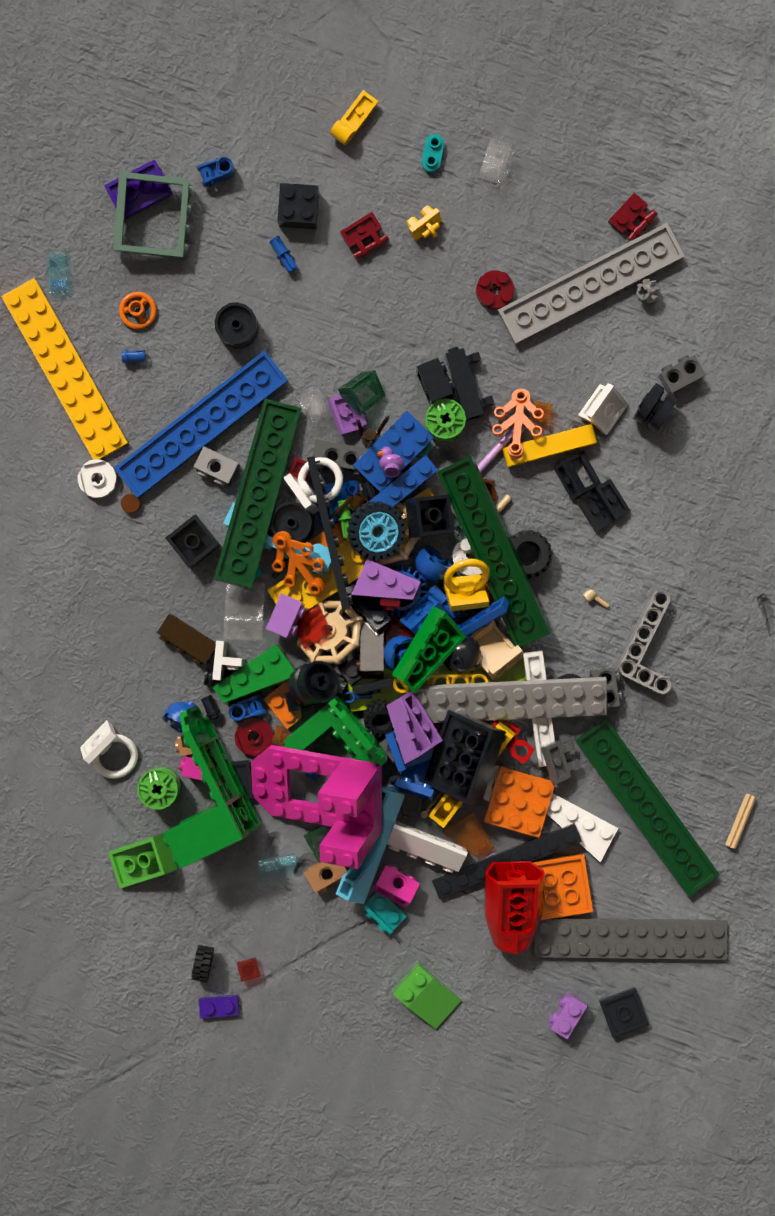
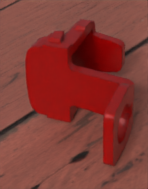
(514, 741)

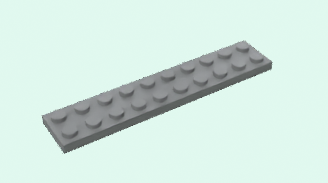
(591, 283)
(516, 699)

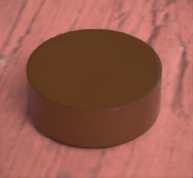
(130, 503)

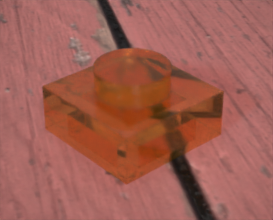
(546, 407)
(279, 735)

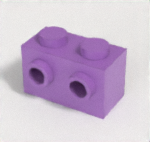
(286, 616)
(567, 1014)

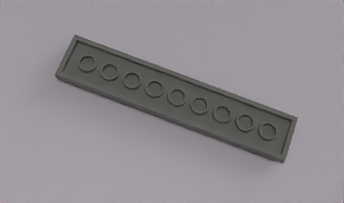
(631, 938)

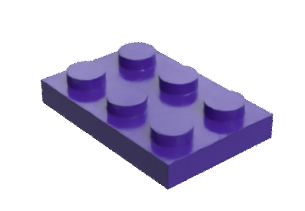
(140, 193)

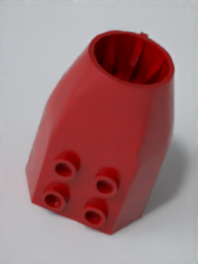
(513, 904)

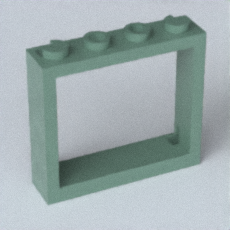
(120, 215)

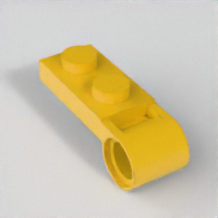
(354, 118)

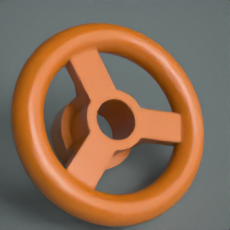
(130, 309)

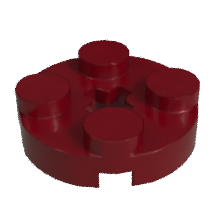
(486, 283)
(244, 731)

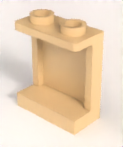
(496, 650)

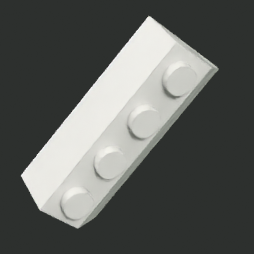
(427, 846)

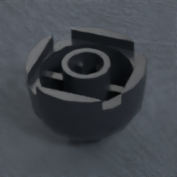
(465, 657)

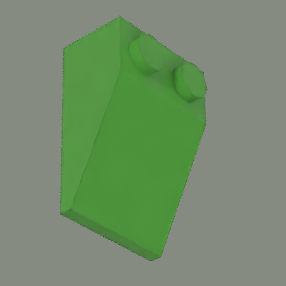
(142, 861)
(426, 995)

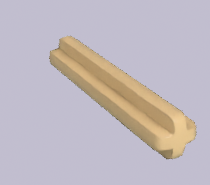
(740, 821)

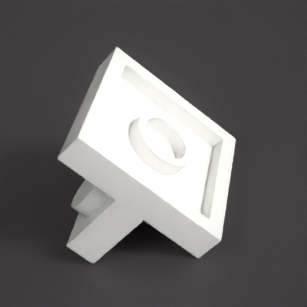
(604, 408)
(221, 660)

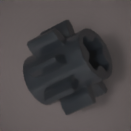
(368, 491)

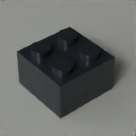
(298, 206)
(434, 380)
(429, 516)
(193, 541)

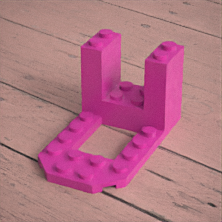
(346, 802)

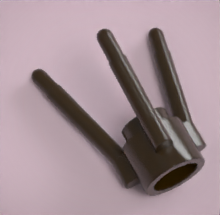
(370, 436)
(355, 502)

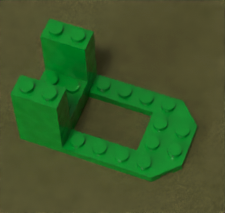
(345, 726)
(223, 822)

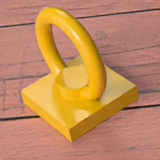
(469, 590)

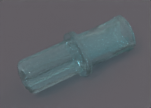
(277, 862)

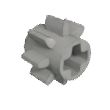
(648, 291)

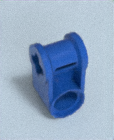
(214, 171)
(248, 708)

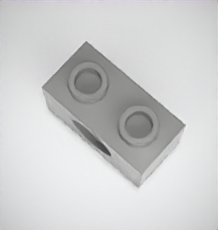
(208, 458)

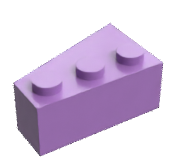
(384, 582)
(412, 727)

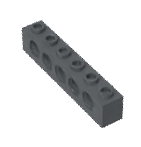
(323, 448)

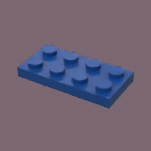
(405, 437)

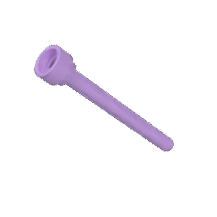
(498, 447)

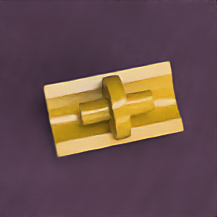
(426, 225)

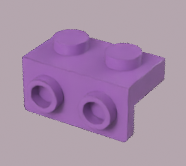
(345, 416)

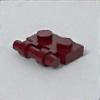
(628, 213)
(362, 230)

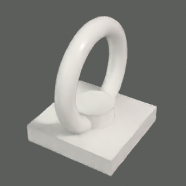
(304, 491)
(100, 743)

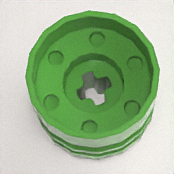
(451, 430)
(169, 793)

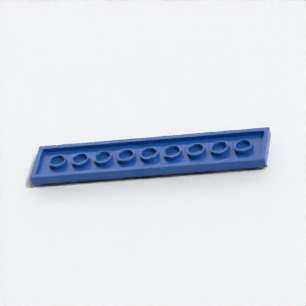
(201, 424)

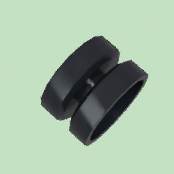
(242, 335)
(654, 407)
(304, 521)
(313, 683)

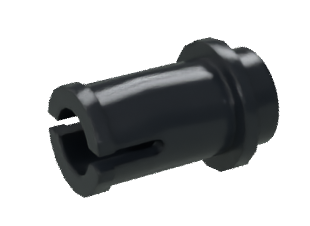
(210, 707)

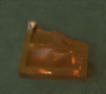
(469, 834)

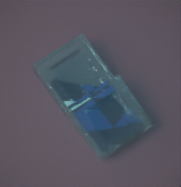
(57, 272)

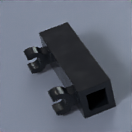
(464, 383)

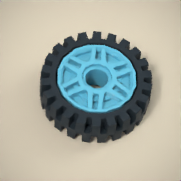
(362, 526)

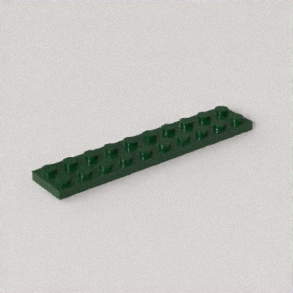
(257, 494)
(493, 546)
(647, 807)

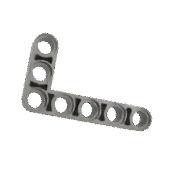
(643, 644)

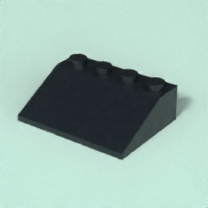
(464, 758)

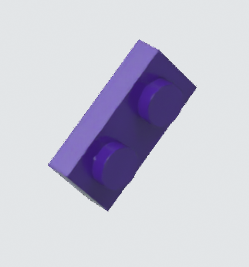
(218, 1006)

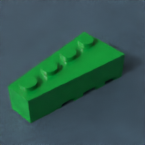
(428, 650)
(262, 673)

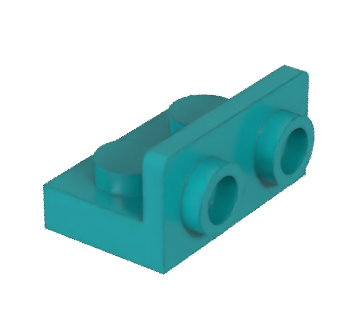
(384, 912)

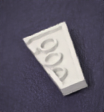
(594, 832)

